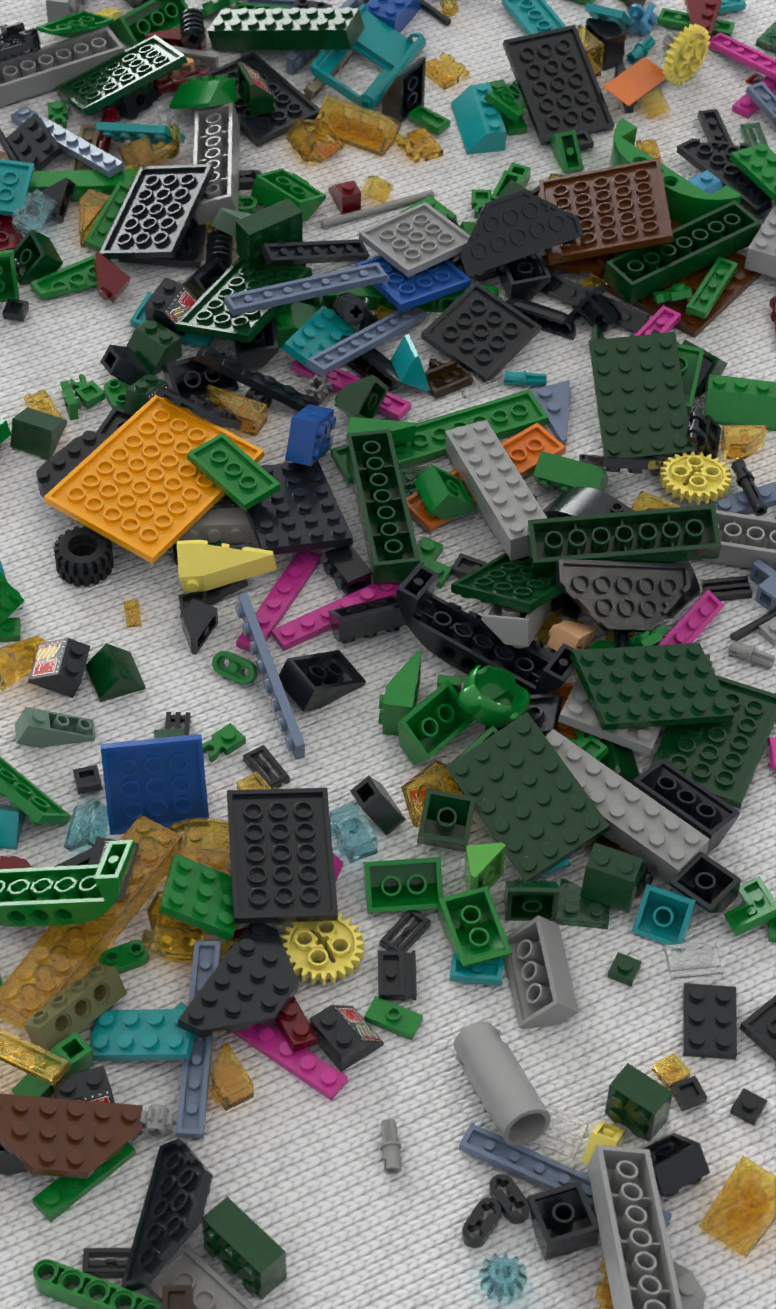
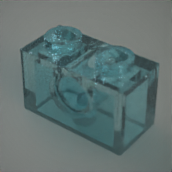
(33, 201)
(353, 832)

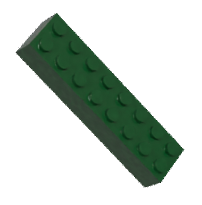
(286, 29)
(694, 248)
(382, 505)
(626, 536)

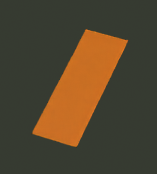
(635, 81)

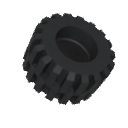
(83, 556)

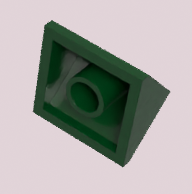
(36, 432)
(114, 673)
(621, 761)

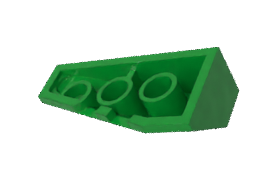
(75, 24)

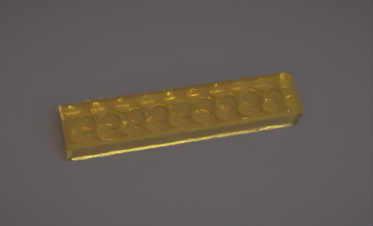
(72, 950)

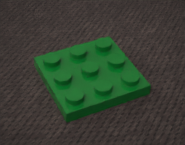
(198, 897)

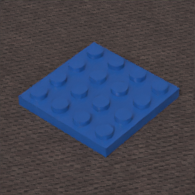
(420, 288)
(154, 780)

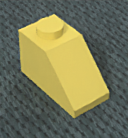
(603, 1134)

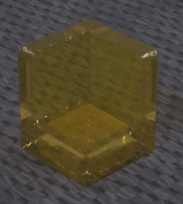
(654, 103)
(377, 188)

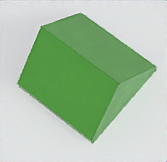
(483, 865)

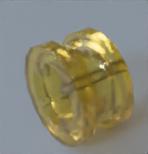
(449, 11)

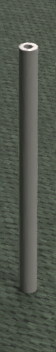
(376, 209)

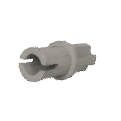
(751, 654)
(390, 1147)

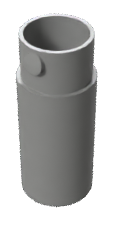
(501, 1084)

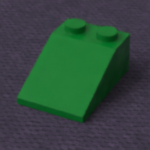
(8, 276)
(291, 318)
(690, 364)
(400, 695)
(473, 927)

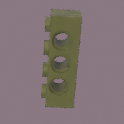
(76, 1007)

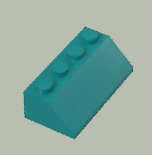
(479, 121)

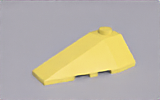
(211, 566)

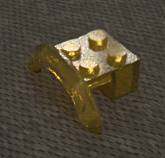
(143, 153)
(205, 842)
(171, 938)

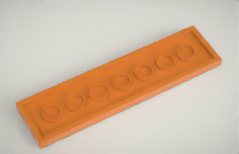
(524, 452)

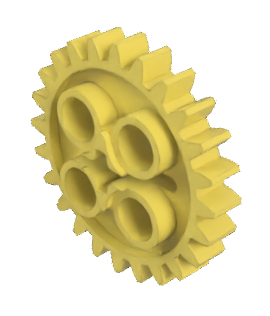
(686, 54)
(695, 477)
(340, 937)

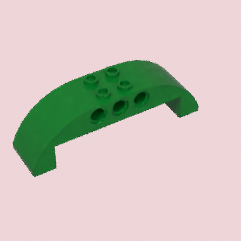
(683, 198)
(64, 892)

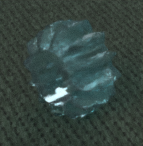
(502, 1277)

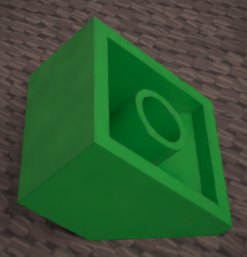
(443, 494)

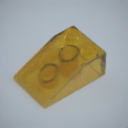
(743, 1207)

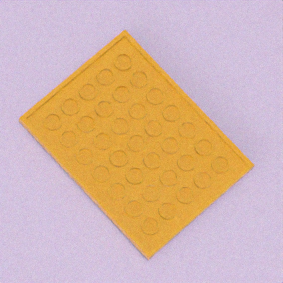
(140, 482)

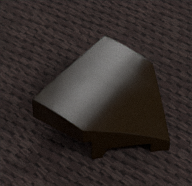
(446, 378)

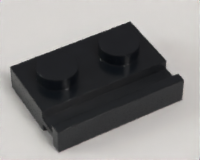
(396, 975)

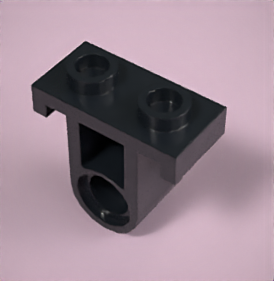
(594, 307)

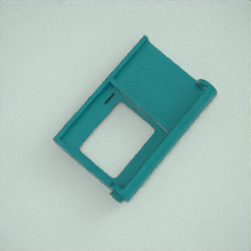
(379, 45)

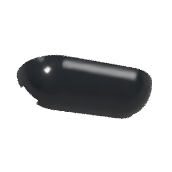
(549, 319)
(375, 364)

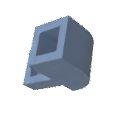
(766, 579)

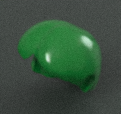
(493, 697)

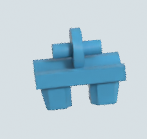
(642, 18)

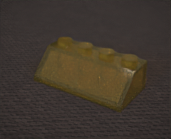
(359, 125)

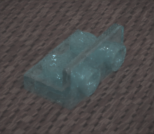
(87, 823)

